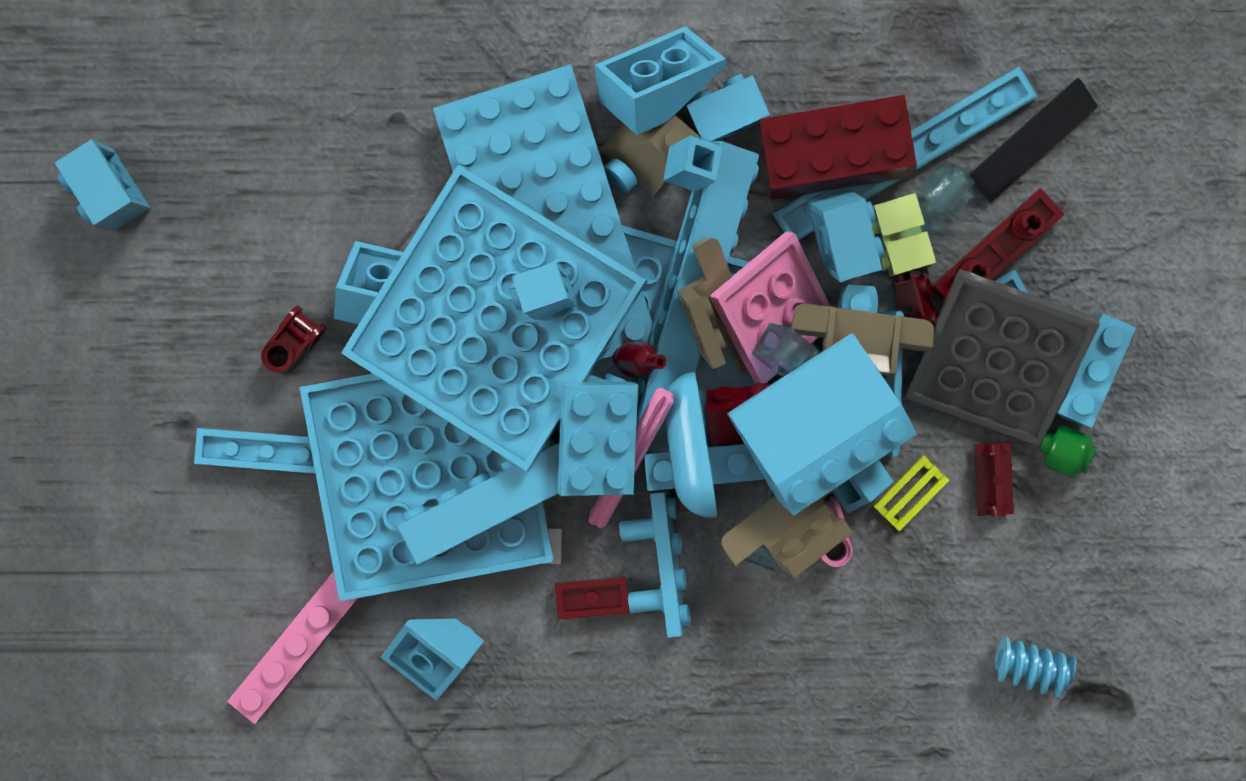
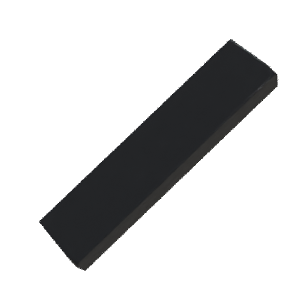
(1033, 140)

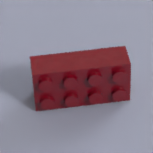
(838, 147)

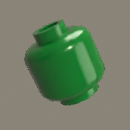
(1068, 451)

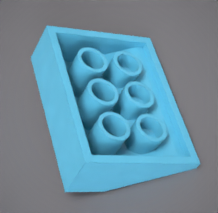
(822, 424)

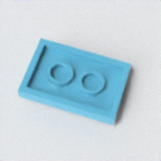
(597, 438)

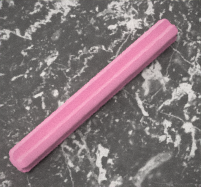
(645, 433)

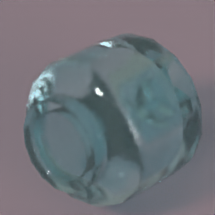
(948, 191)

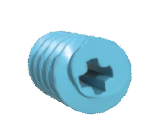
(1034, 666)

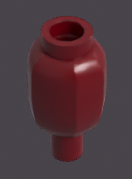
(637, 359)

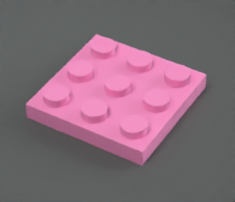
(765, 294)

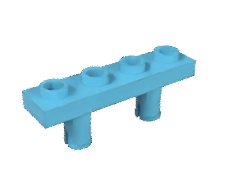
(668, 545)

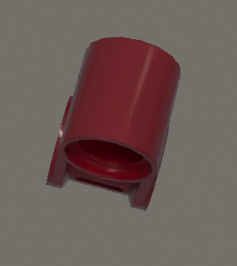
(293, 340)

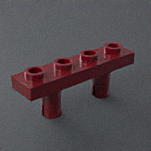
(1005, 241)

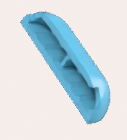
(689, 448)

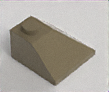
(647, 152)

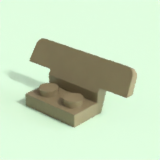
(701, 314)
(877, 333)
(789, 539)

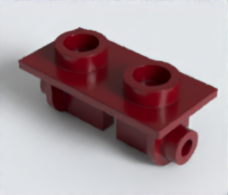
(915, 293)
(994, 479)

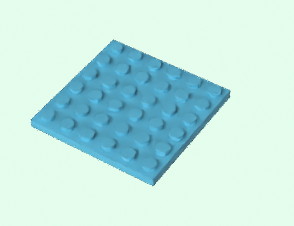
(453, 333)
(385, 456)

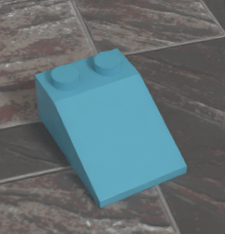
(656, 78)

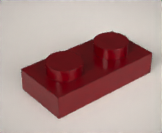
(592, 597)

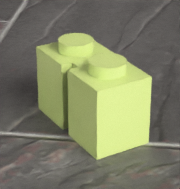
(901, 235)

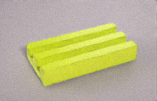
(932, 471)

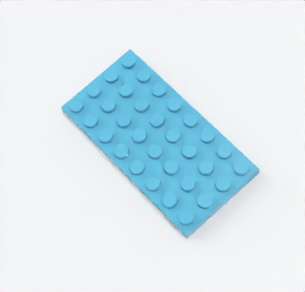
(542, 152)

